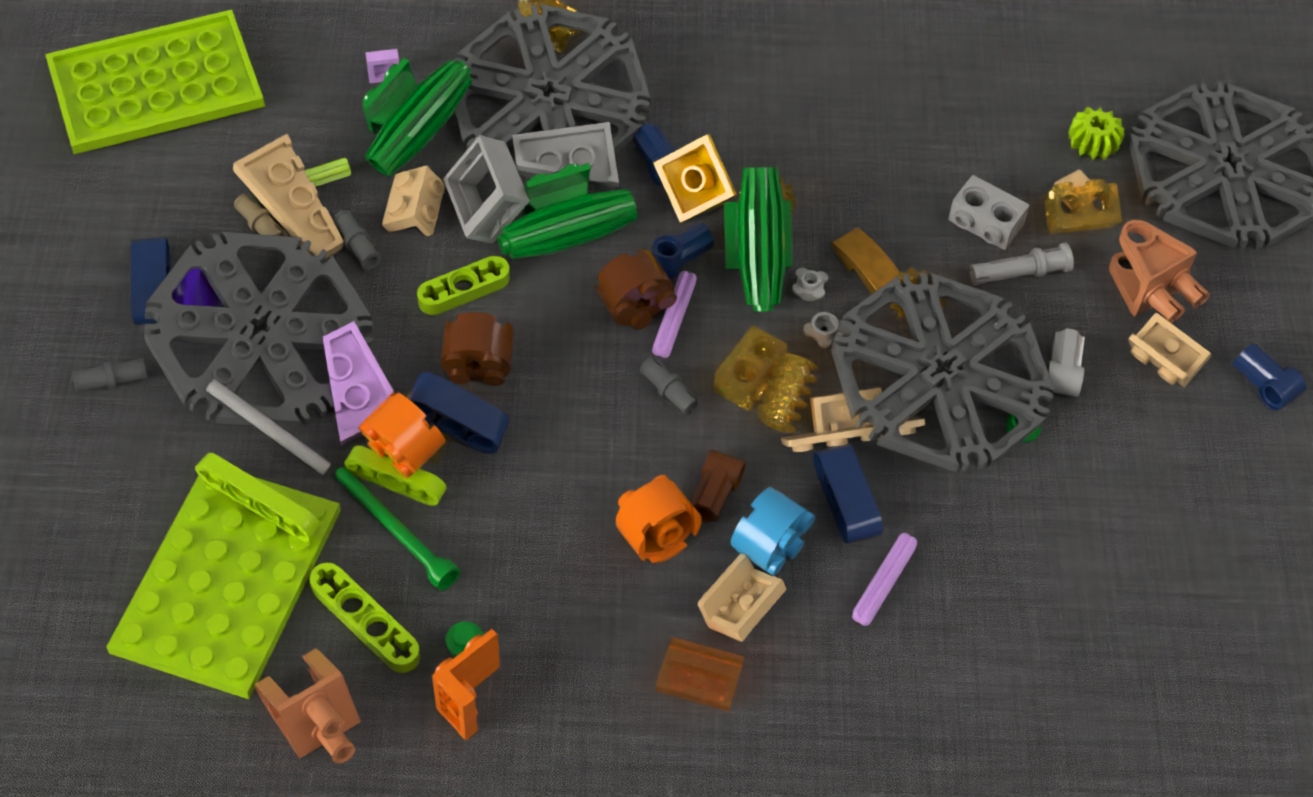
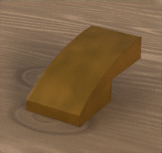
(864, 256)

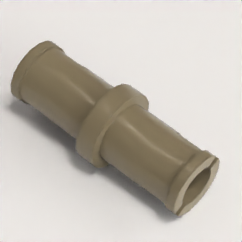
(258, 218)

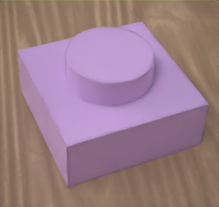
(379, 62)

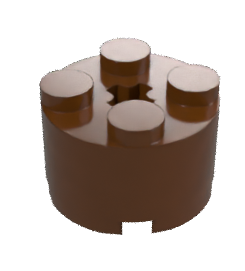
(635, 289)
(477, 349)

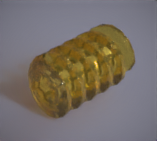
(785, 392)

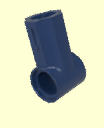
(653, 147)
(682, 247)
(1275, 384)

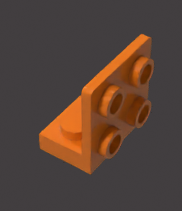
(457, 678)

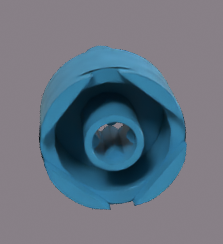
(772, 530)

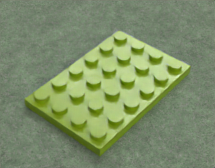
(153, 81)
(220, 590)

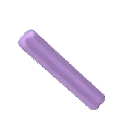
(674, 315)
(884, 579)

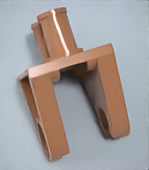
(1158, 271)
(316, 714)

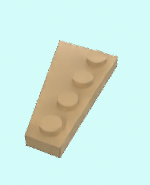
(284, 189)

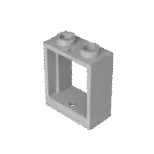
(479, 219)

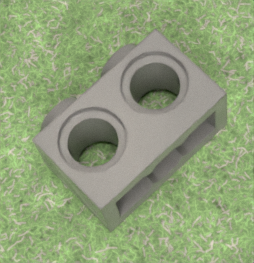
(988, 212)

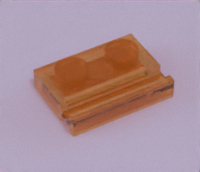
(700, 674)

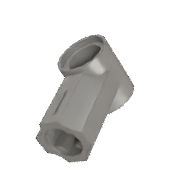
(1066, 361)

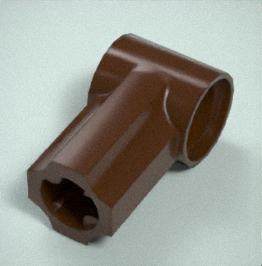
(718, 478)

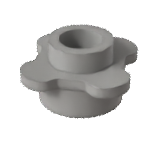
(808, 291)
(824, 321)

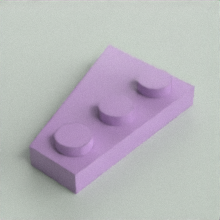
(354, 379)

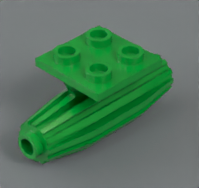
(411, 111)
(565, 214)
(759, 237)

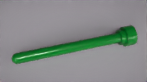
(440, 571)

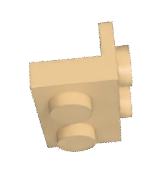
(414, 201)
(1169, 350)
(740, 598)

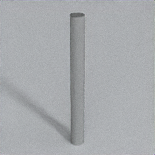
(268, 427)

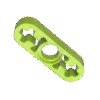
(459, 297)
(370, 467)

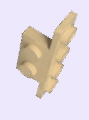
(834, 423)

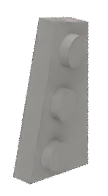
(556, 148)

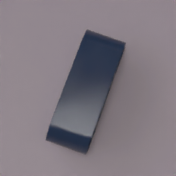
(148, 269)
(459, 413)
(848, 493)

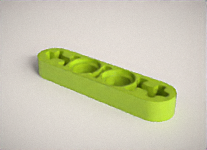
(258, 497)
(366, 615)

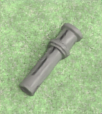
(1036, 262)

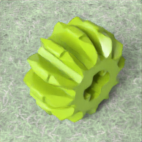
(1096, 133)

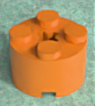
(402, 433)
(657, 519)

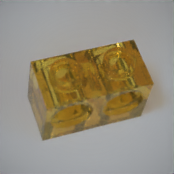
(1083, 214)
(746, 365)

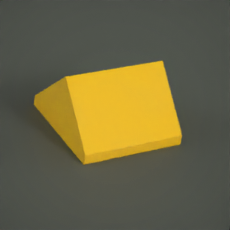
(695, 179)

